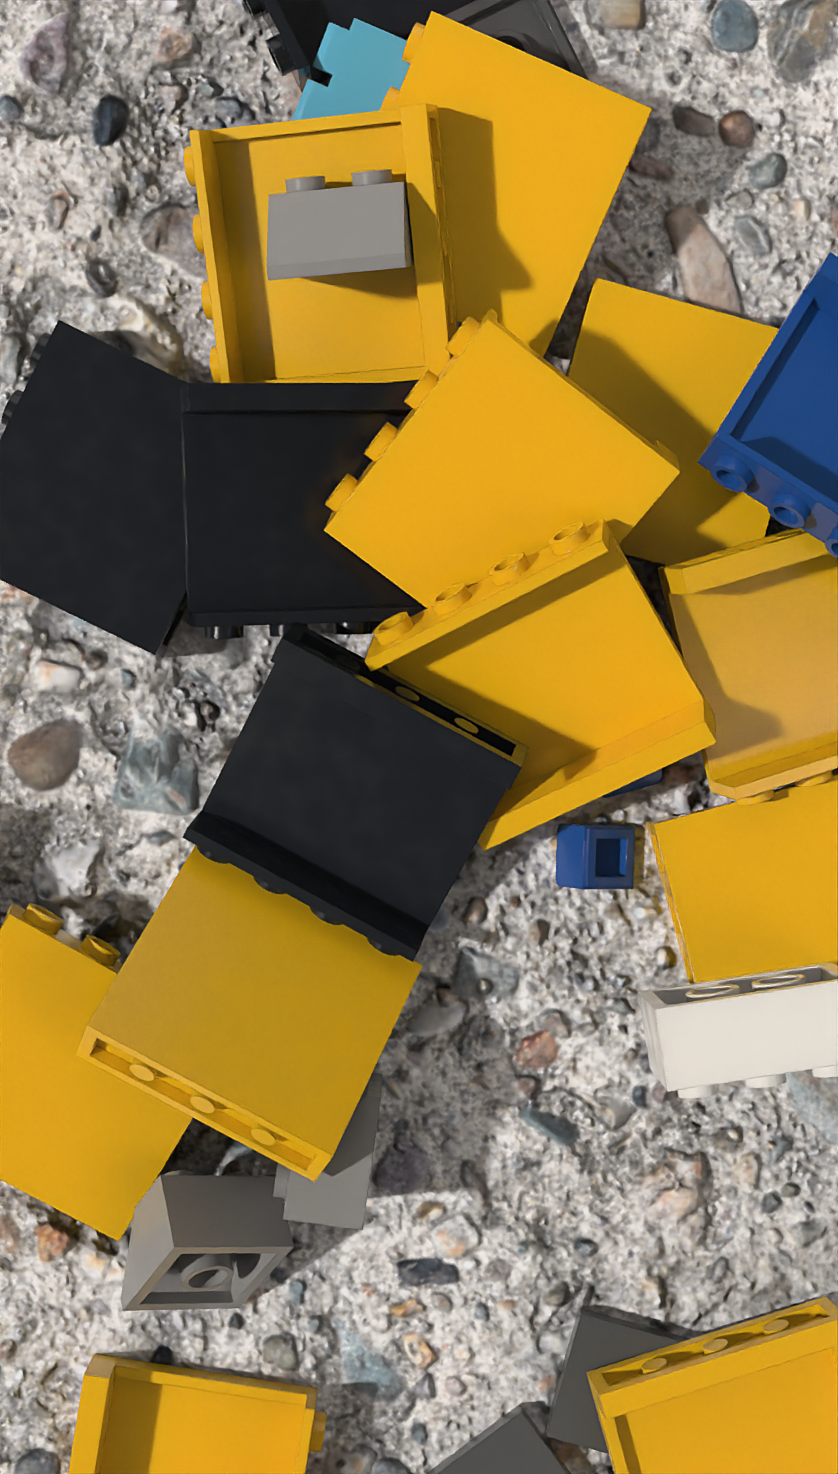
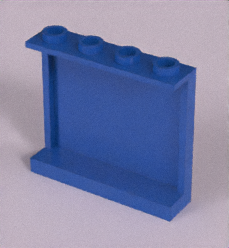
(784, 423)

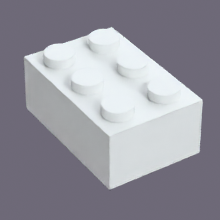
(743, 1029)

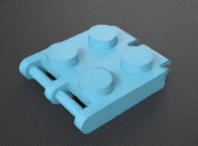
(362, 69)

